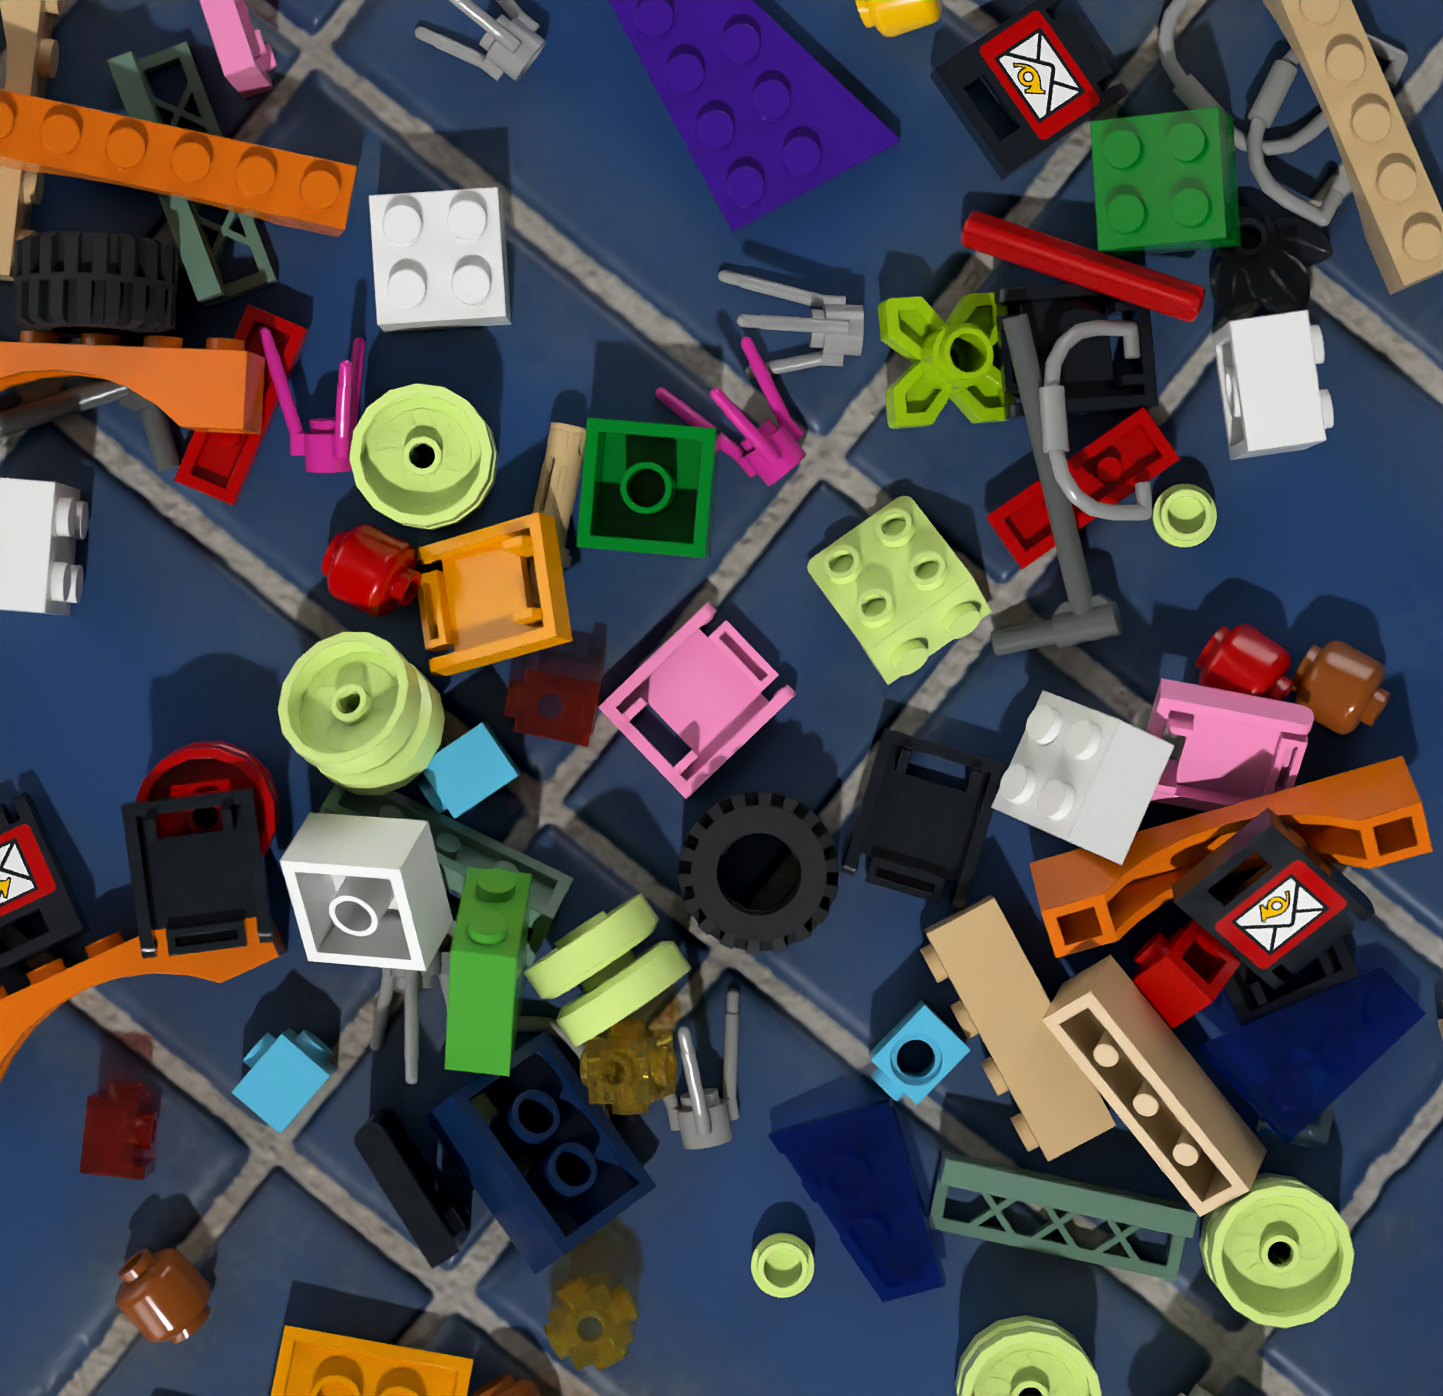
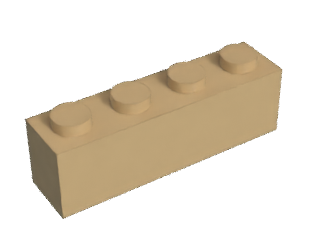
(1006, 1008)
(1155, 1086)

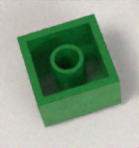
(1165, 183)
(648, 487)

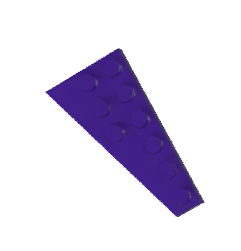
(749, 102)

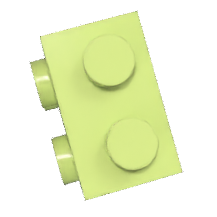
(899, 588)

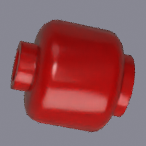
(371, 570)
(1245, 663)

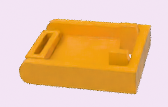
(485, 595)

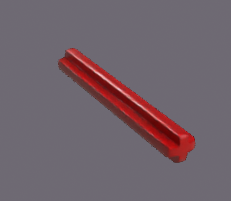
(1083, 266)

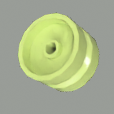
(387, 445)
(361, 713)
(603, 964)
(1291, 1285)
(1023, 1355)

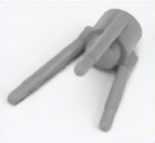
(509, 43)
(834, 329)
(410, 981)
(702, 1115)

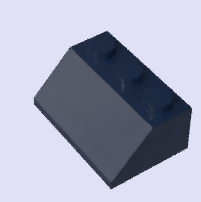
(540, 1152)

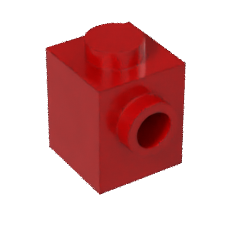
(1182, 972)

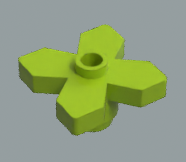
(947, 359)

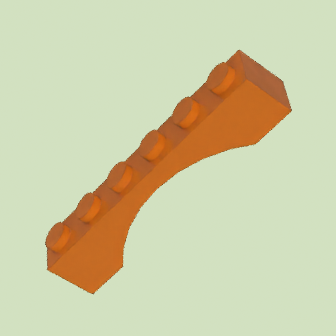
(175, 162)
(197, 388)
(1349, 818)
(115, 959)

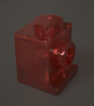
(579, 710)
(119, 1132)

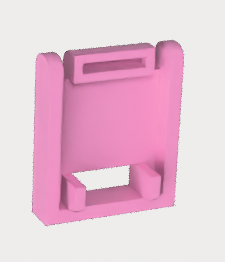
(239, 47)
(704, 692)
(1229, 746)

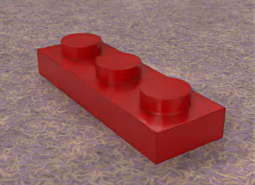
(223, 461)
(1103, 470)

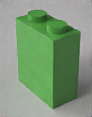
(487, 971)

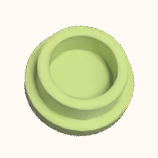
(1184, 515)
(782, 1265)

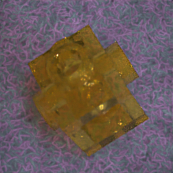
(629, 1067)
(598, 1299)

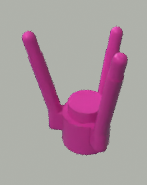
(330, 438)
(768, 448)

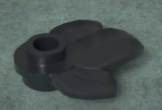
(1272, 270)

